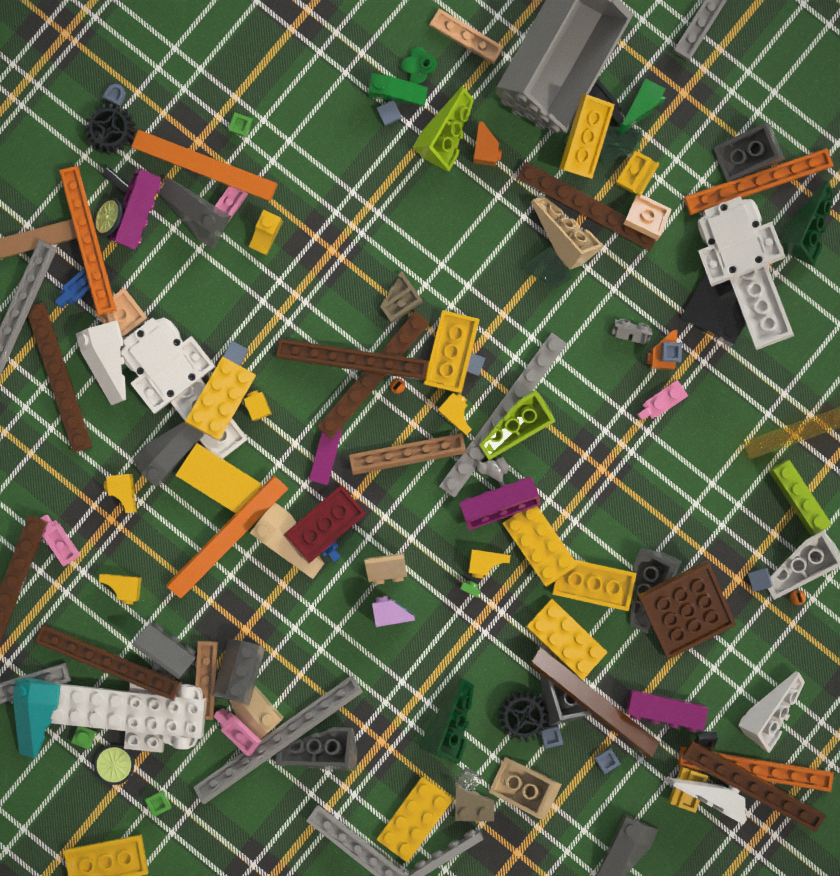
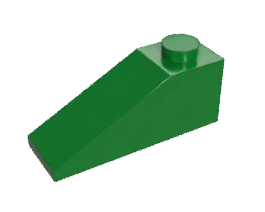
(399, 90)
(645, 103)

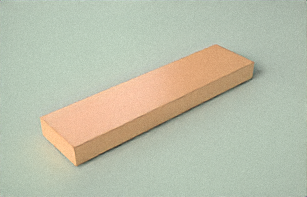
(466, 36)

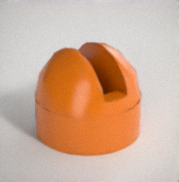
(400, 389)
(794, 599)

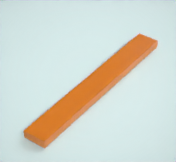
(204, 165)
(759, 181)
(88, 241)
(227, 536)
(776, 772)

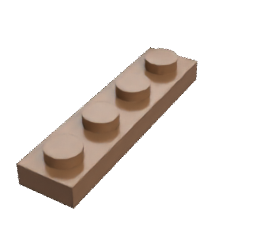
(206, 673)

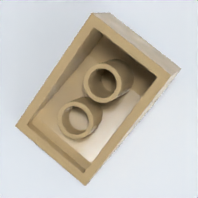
(385, 568)
(525, 788)

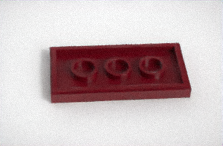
(324, 524)

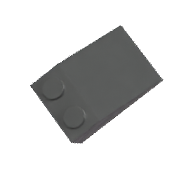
(749, 152)

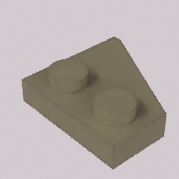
(401, 299)
(472, 806)

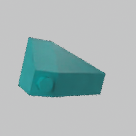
(33, 707)

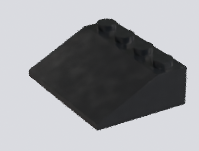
(715, 311)

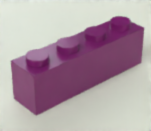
(136, 207)
(500, 503)
(667, 710)

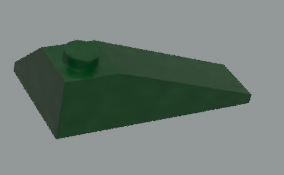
(804, 231)
(447, 729)

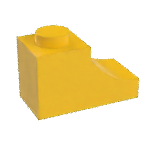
(265, 232)
(453, 411)
(122, 488)
(483, 561)
(126, 587)

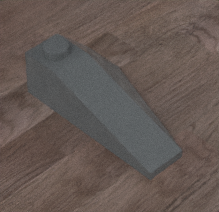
(199, 215)
(166, 452)
(651, 570)
(559, 704)
(324, 750)
(627, 846)

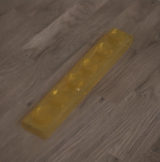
(792, 433)

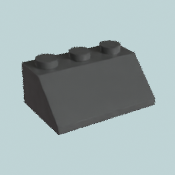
(165, 650)
(239, 671)

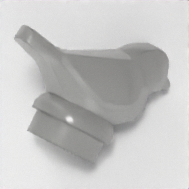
(494, 469)

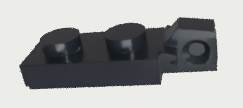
(600, 92)

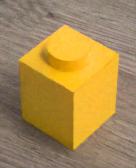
(257, 405)

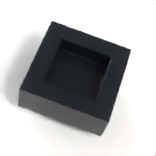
(706, 739)

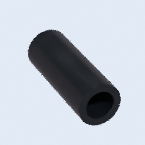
(115, 179)

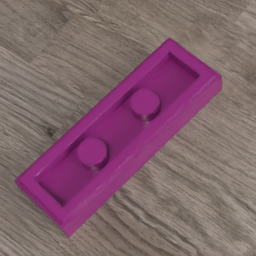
(325, 458)

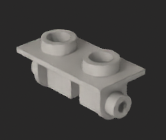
(625, 328)

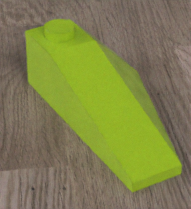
(442, 135)
(520, 422)

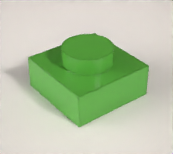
(240, 125)
(471, 588)
(84, 737)
(158, 803)

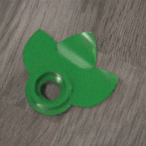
(415, 65)

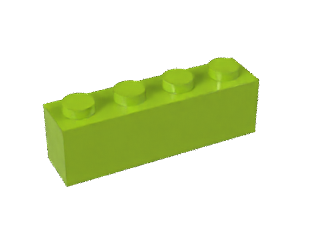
(800, 497)

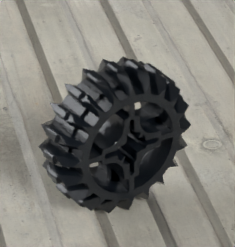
(114, 114)
(519, 724)

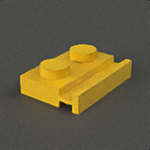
(637, 173)
(683, 799)

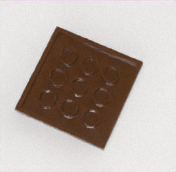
(687, 609)

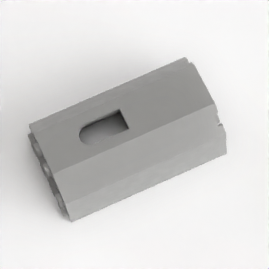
(562, 59)

